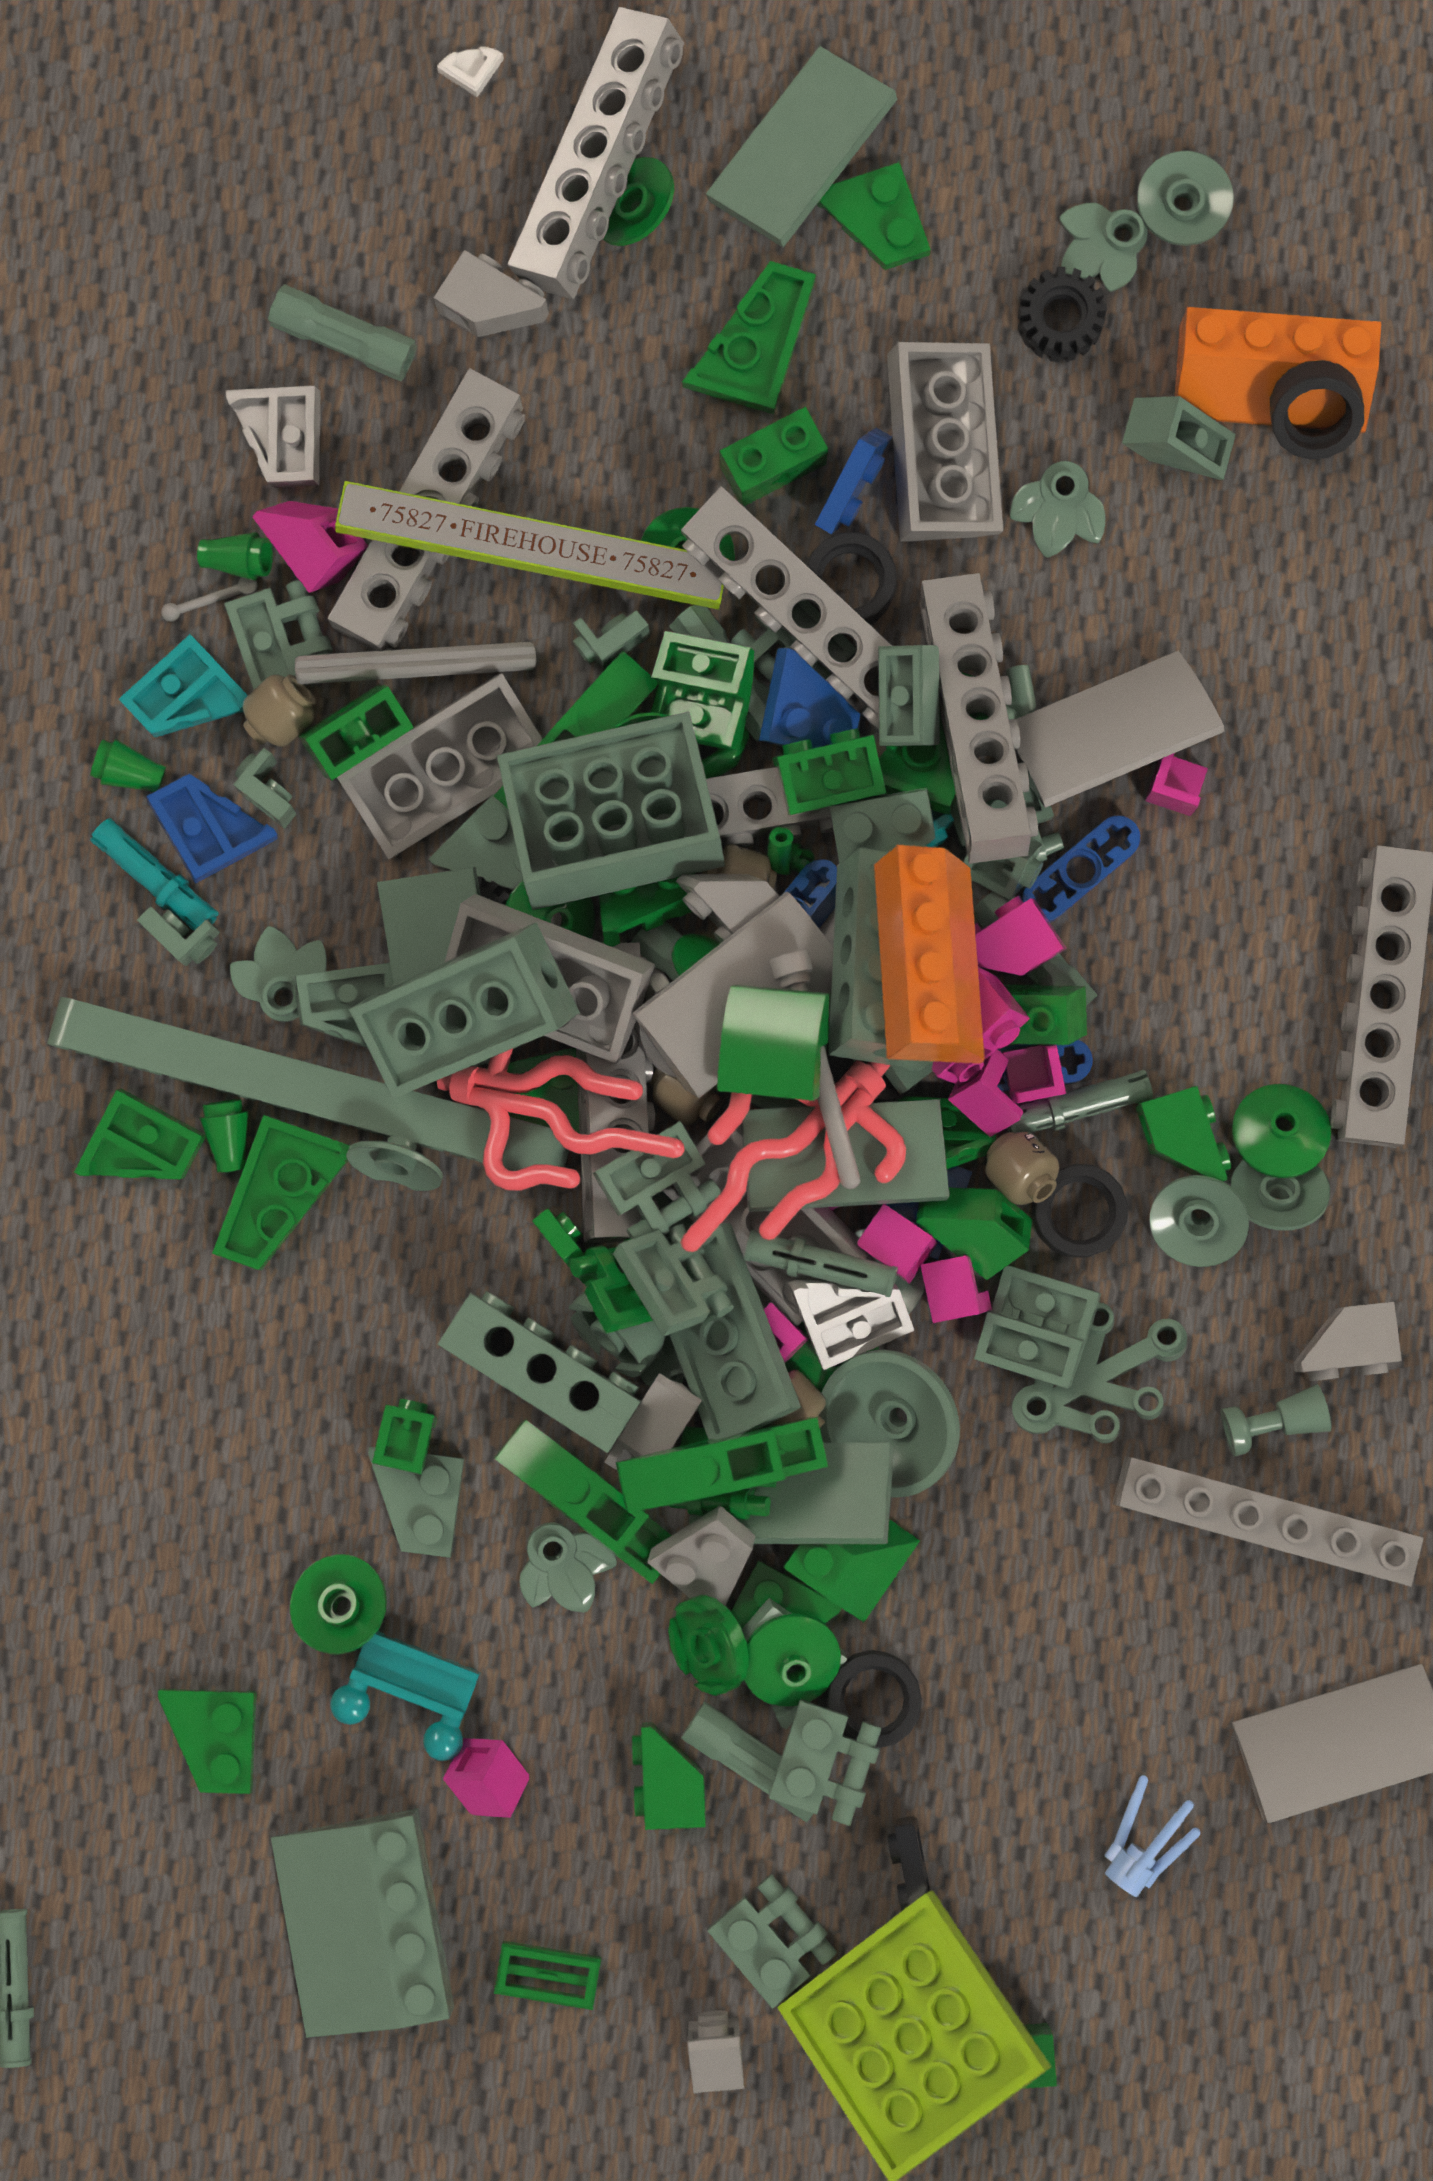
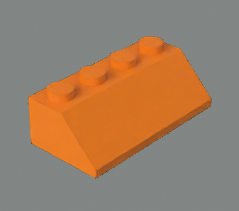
(1236, 357)
(928, 956)

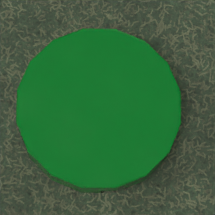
(709, 1644)

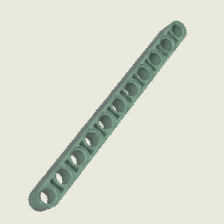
(294, 1085)

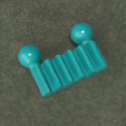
(415, 1677)

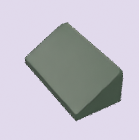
(909, 695)

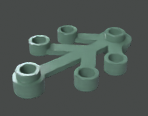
(1092, 1383)

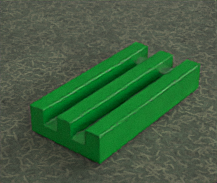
(551, 1955)

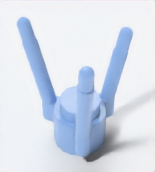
(1136, 1867)

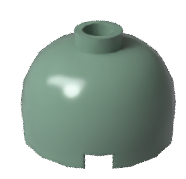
(632, 1346)

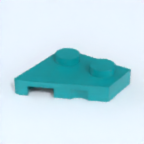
(183, 691)

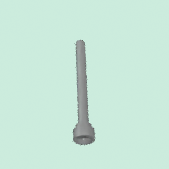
(793, 973)

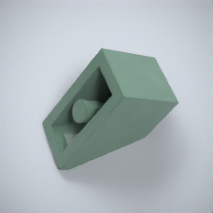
(1178, 436)

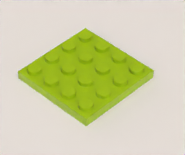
(913, 2037)

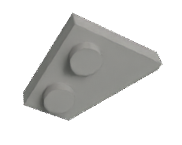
(282, 431)

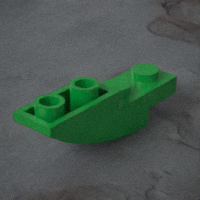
(603, 705)
(721, 1465)
(582, 1497)

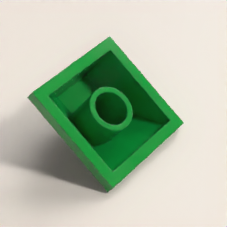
(852, 1573)

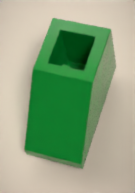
(1181, 1133)
(978, 1225)
(671, 1783)

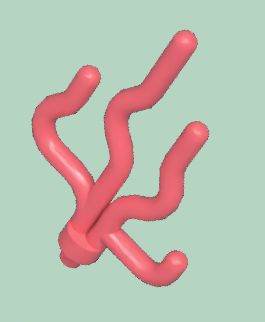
(495, 1093)
(855, 1093)

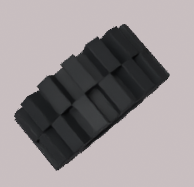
(1070, 288)

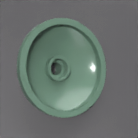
(863, 1409)

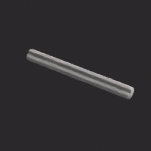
(415, 662)

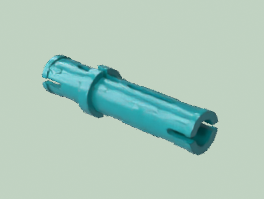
(170, 890)

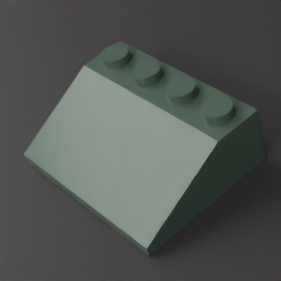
(610, 810)
(363, 1925)

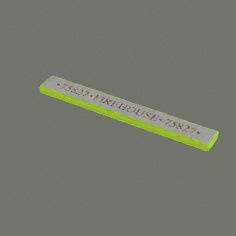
(527, 544)

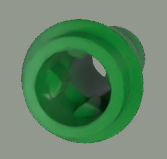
(237, 555)
(126, 768)
(226, 1133)

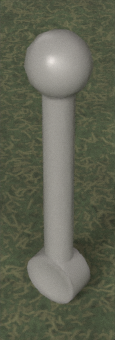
(171, 611)

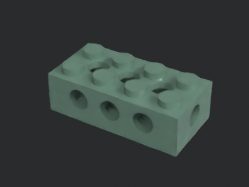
(856, 988)
(465, 1010)
(470, 1340)

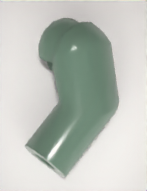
(1021, 692)

